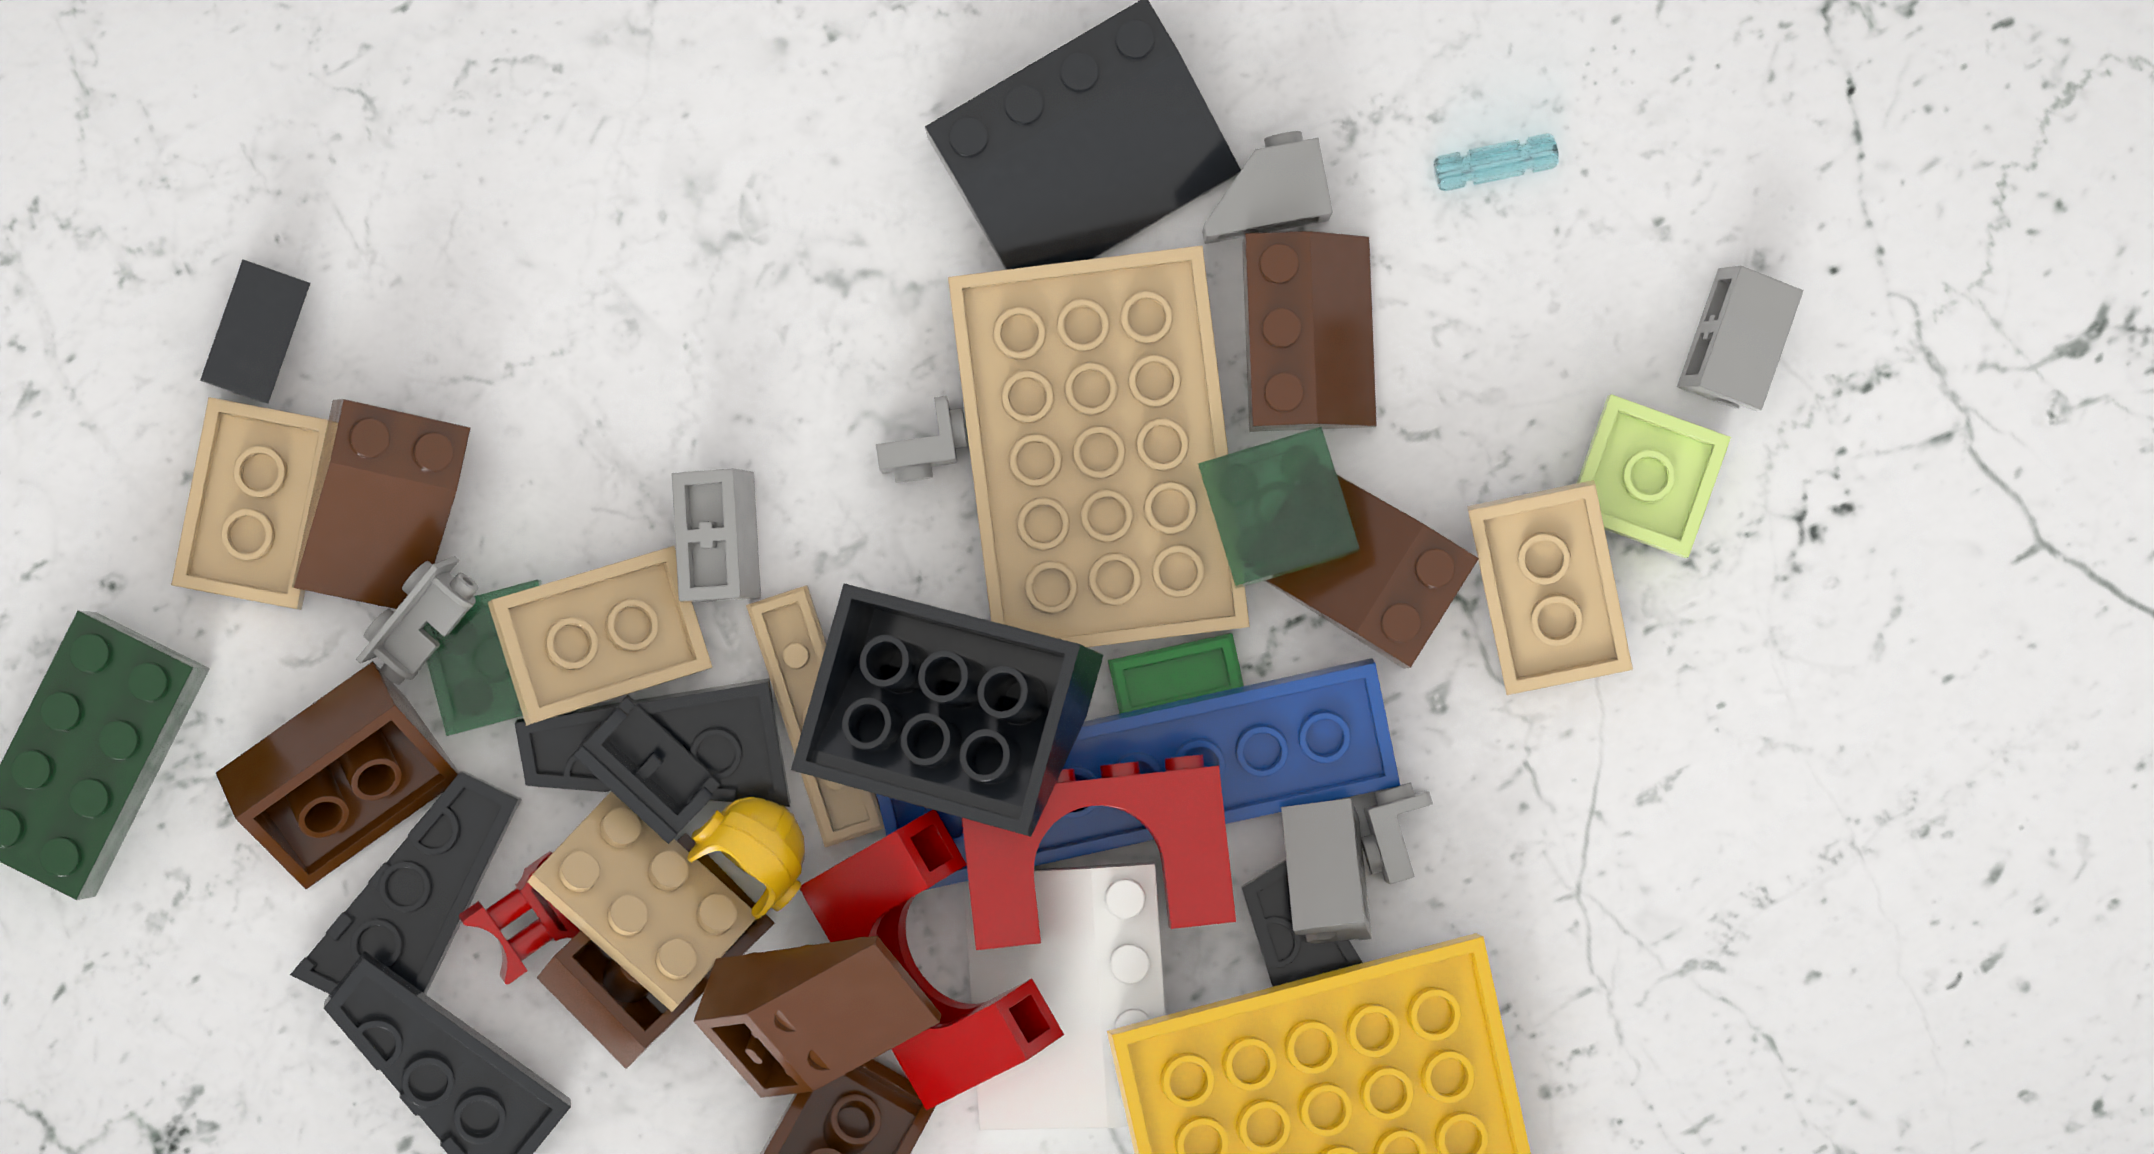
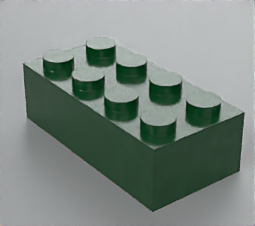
(90, 752)

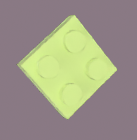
(1652, 474)

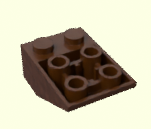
(810, 1012)

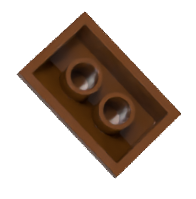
(1308, 331)
(337, 776)

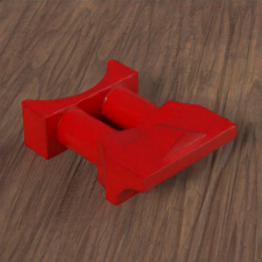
(549, 925)

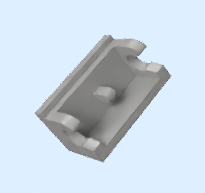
(1740, 337)
(716, 535)
(1326, 871)

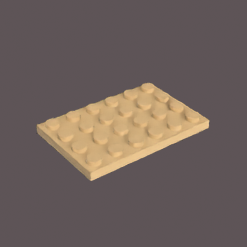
(1086, 442)

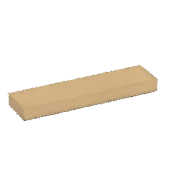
(793, 653)

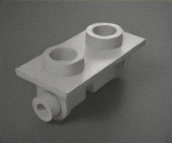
(432, 599)

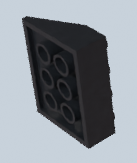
(1084, 144)
(945, 709)

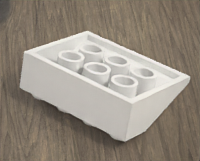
(1095, 973)

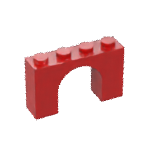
(1177, 808)
(872, 898)

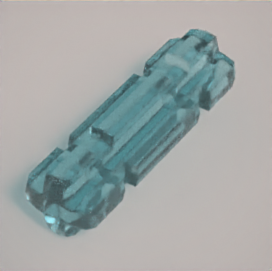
(1496, 162)

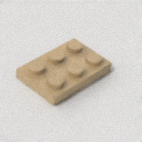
(249, 503)
(1550, 587)
(598, 635)
(642, 900)

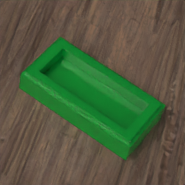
(1175, 673)

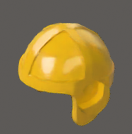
(761, 842)

